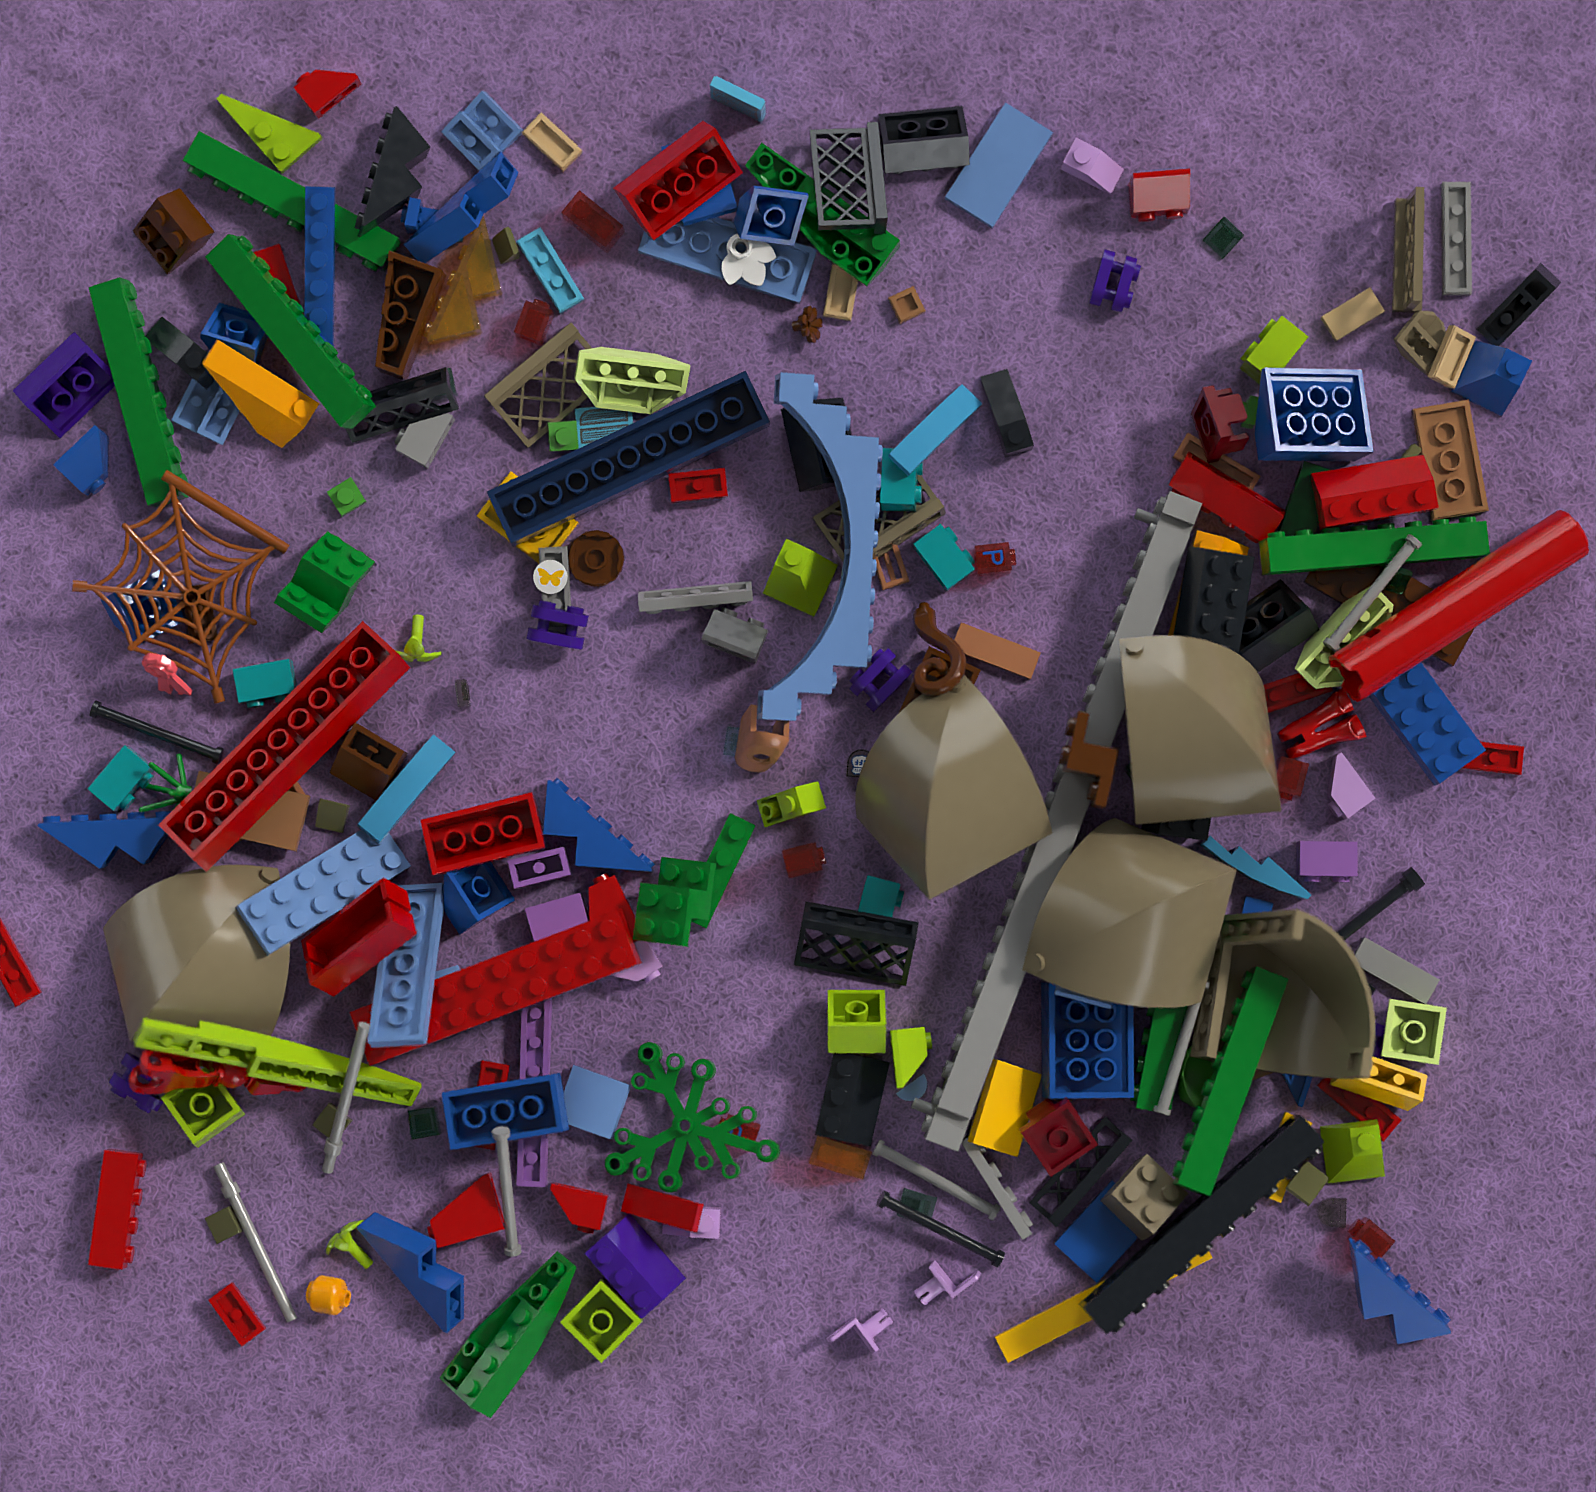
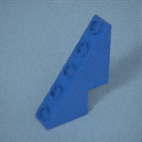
(464, 209)
(102, 837)
(595, 842)
(414, 1263)
(1385, 1294)

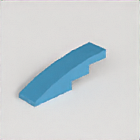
(934, 429)
(406, 789)
(1265, 873)

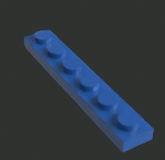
(320, 259)

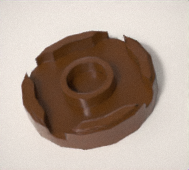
(596, 568)

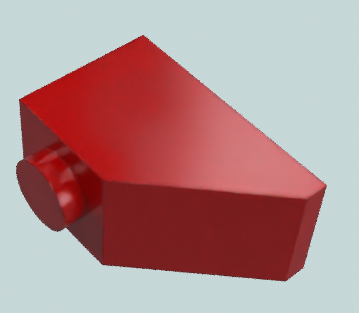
(325, 89)
(581, 1206)

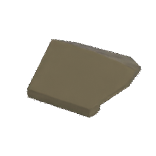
(1421, 339)

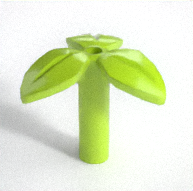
(413, 647)
(344, 1242)

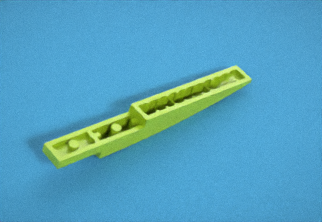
(274, 1059)

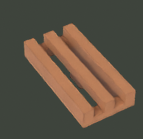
(894, 582)

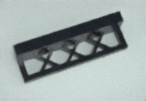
(398, 395)
(1087, 1181)

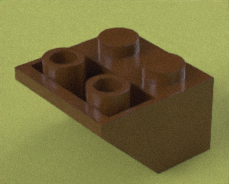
(173, 230)
(367, 761)

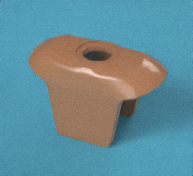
(757, 742)

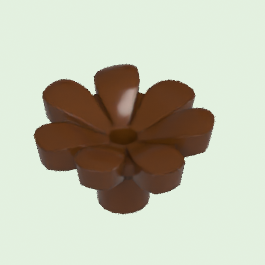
(808, 324)

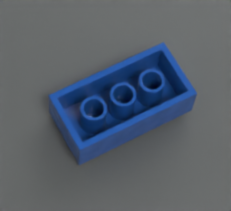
(1427, 723)
(523, 1105)

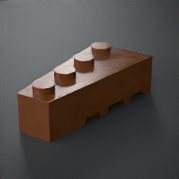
(406, 311)

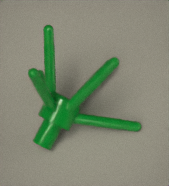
(180, 793)

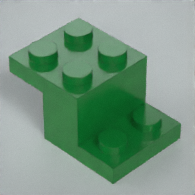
(324, 582)
(668, 908)

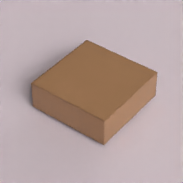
(906, 305)

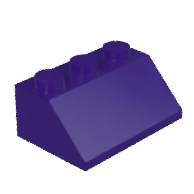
(66, 385)
(635, 1266)

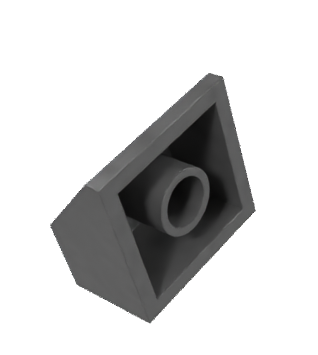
(735, 635)

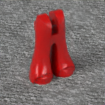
(1345, 730)

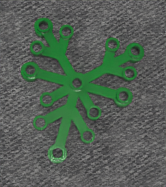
(717, 1135)

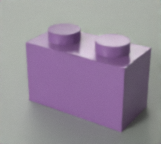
(1326, 859)
(539, 868)
(556, 915)

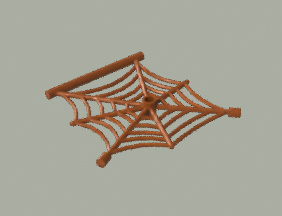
(274, 543)

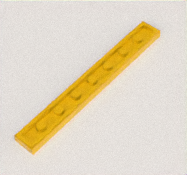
(1054, 1322)

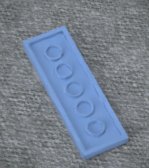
(704, 247)
(320, 889)
(408, 975)

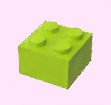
(1276, 349)
(856, 1021)
(203, 1110)
(601, 1320)

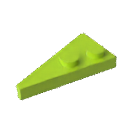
(276, 137)

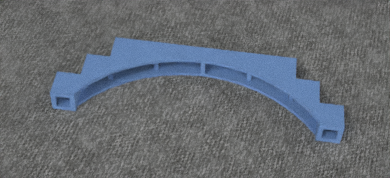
(854, 471)

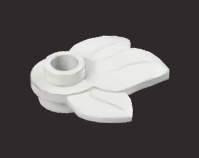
(747, 264)

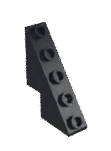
(391, 176)

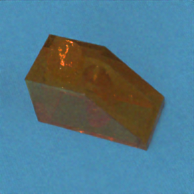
(840, 1157)

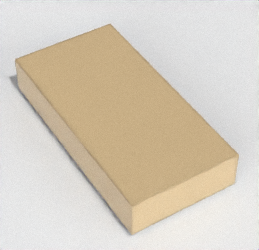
(552, 142)
(840, 295)
(1352, 314)
(1451, 356)

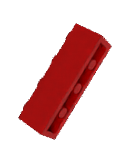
(1226, 497)
(116, 1209)

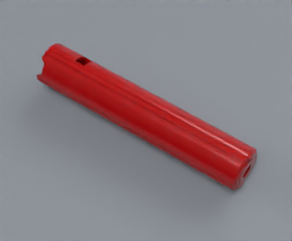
(1460, 604)

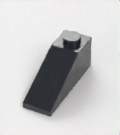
(1519, 305)
(180, 350)
(1007, 413)

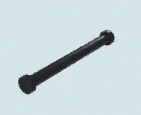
(156, 732)
(995, 1257)

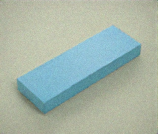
(550, 270)

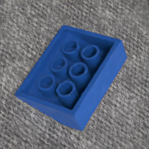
(1312, 415)
(1085, 1048)

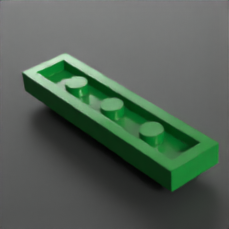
(726, 855)

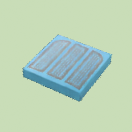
(738, 98)
(599, 422)

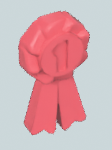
(165, 671)

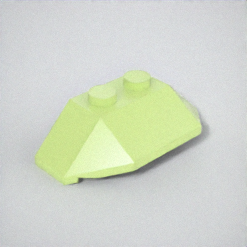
(630, 379)
(1314, 658)

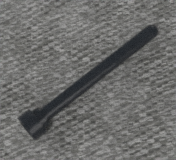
(1409, 882)

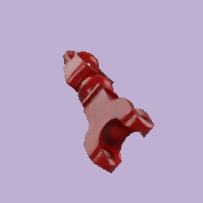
(180, 1071)

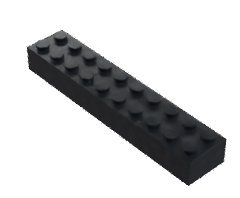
(1211, 610)
(1201, 1223)

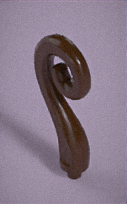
(926, 627)

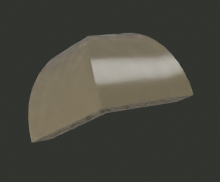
(1196, 731)
(949, 790)
(1131, 919)
(191, 956)
(1326, 1008)

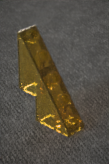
(473, 281)

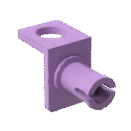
(941, 1283)
(867, 1330)

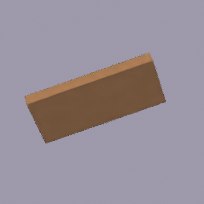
(1452, 455)
(280, 824)

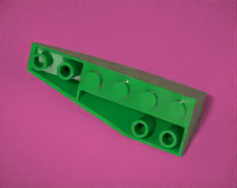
(852, 250)
(509, 1338)

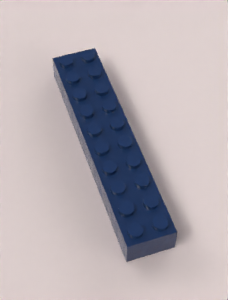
(629, 458)

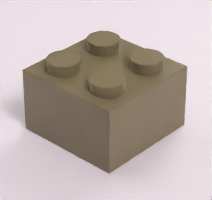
(1144, 1197)

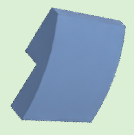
(482, 130)
(206, 411)
(594, 1101)

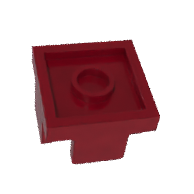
(1213, 420)
(1056, 1134)

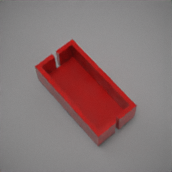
(358, 937)

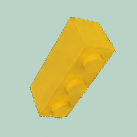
(1388, 1084)

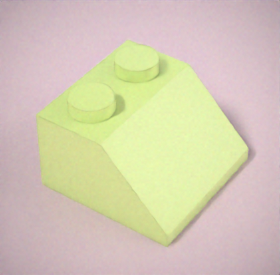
(1413, 1031)

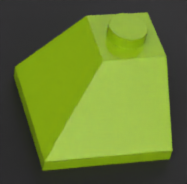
(800, 577)
(908, 1052)
(1352, 1151)

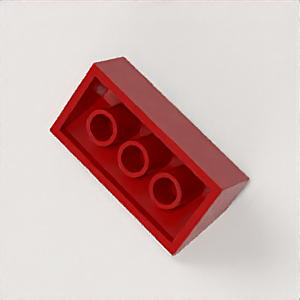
(678, 179)
(1374, 492)
(483, 833)

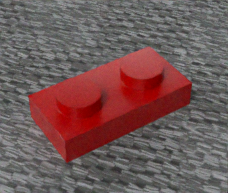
(698, 485)
(237, 1314)

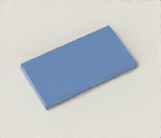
(999, 165)

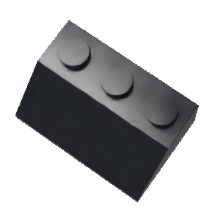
(924, 139)
(807, 460)
(1274, 625)
(852, 1098)

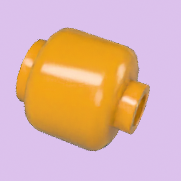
(328, 1295)

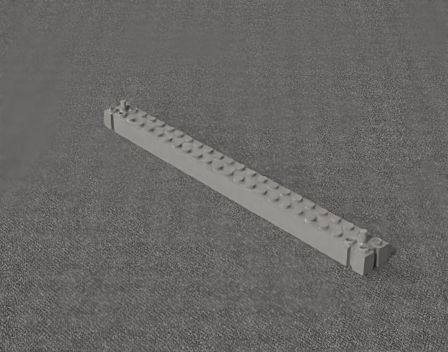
(1066, 807)

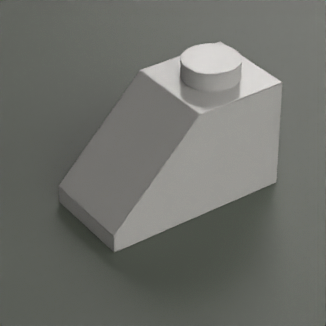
(424, 438)

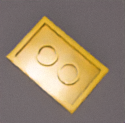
(550, 538)
(1002, 1107)

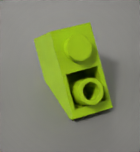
(791, 804)

